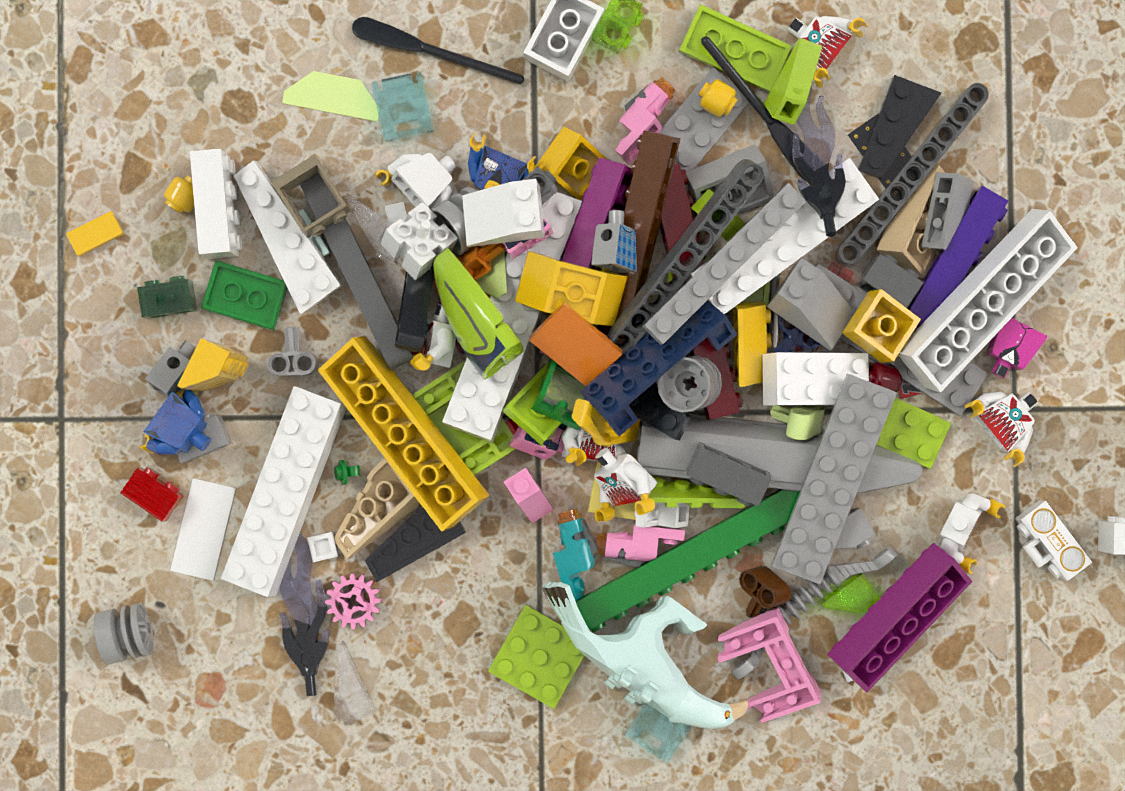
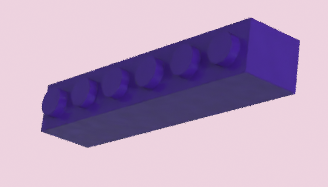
(963, 251)

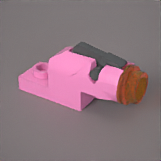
(641, 116)
(637, 547)

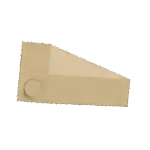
(906, 230)
(377, 509)

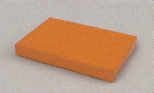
(575, 344)

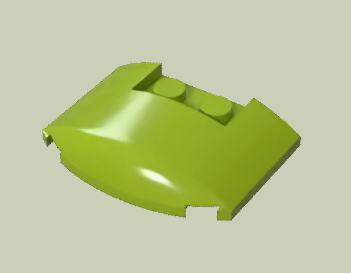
(474, 452)

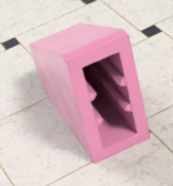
(528, 495)

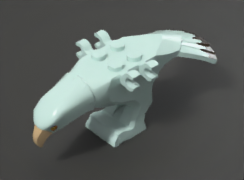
(640, 662)

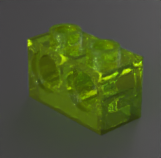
(614, 21)

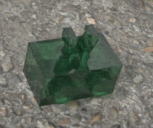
(166, 298)

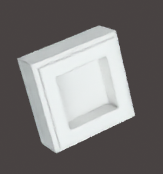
(322, 546)

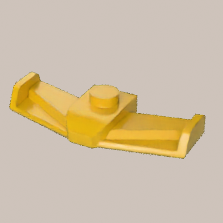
(593, 423)

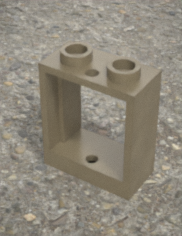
(297, 176)

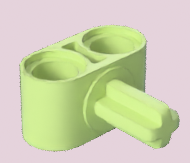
(801, 421)

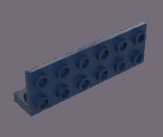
(648, 361)

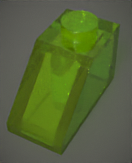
(852, 596)

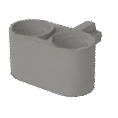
(292, 356)

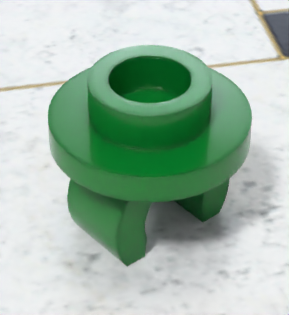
(342, 472)

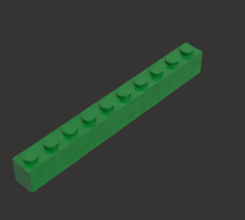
(686, 559)

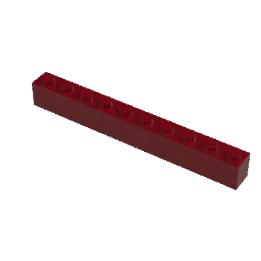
(674, 222)

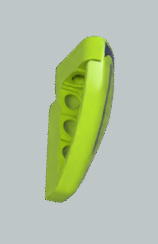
(474, 317)

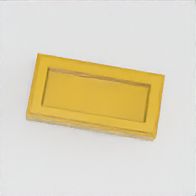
(95, 233)

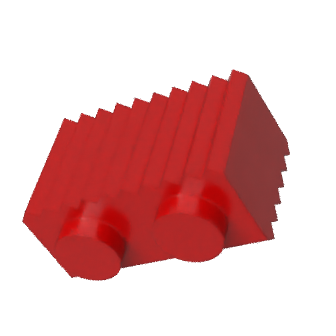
(152, 493)

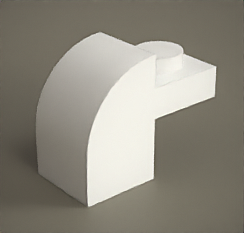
(664, 516)

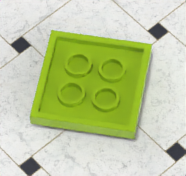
(537, 657)

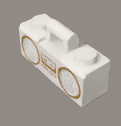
(1060, 547)

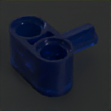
(791, 340)

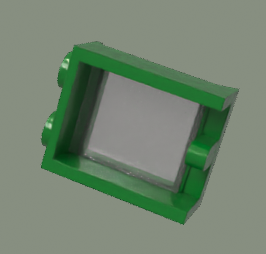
(558, 395)

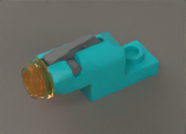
(578, 550)

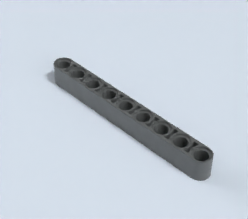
(920, 166)
(687, 243)
(357, 273)

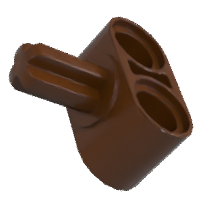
(764, 588)

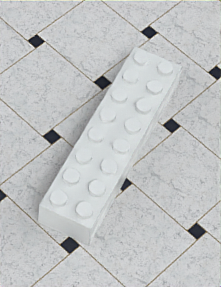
(792, 241)
(987, 299)
(284, 492)

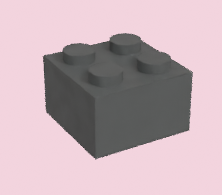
(886, 275)

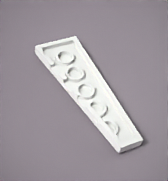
(296, 256)

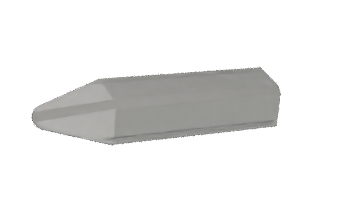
(764, 447)

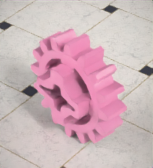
(364, 605)

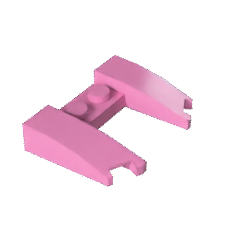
(772, 632)

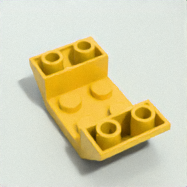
(551, 282)

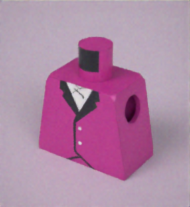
(1014, 347)

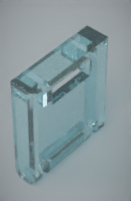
(402, 103)
(658, 726)

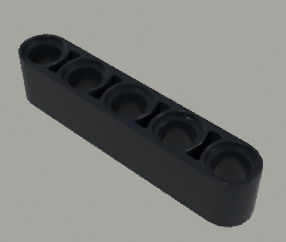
(414, 311)

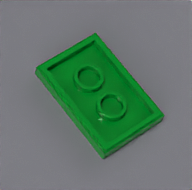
(244, 295)

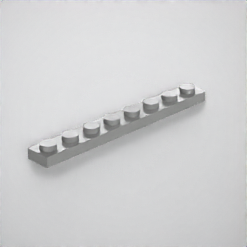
(723, 264)

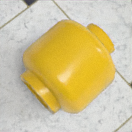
(717, 98)
(180, 194)

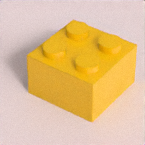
(881, 326)

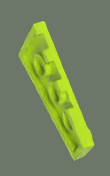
(690, 494)

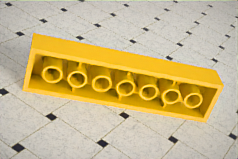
(403, 432)

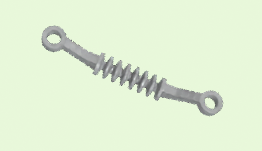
(834, 574)

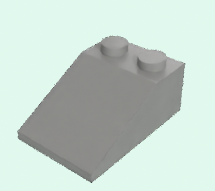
(812, 304)

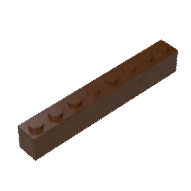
(645, 207)

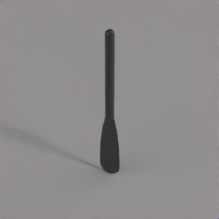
(390, 36)
(780, 132)

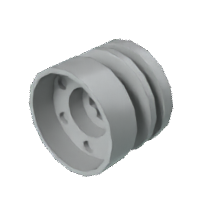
(452, 215)
(677, 388)
(123, 633)

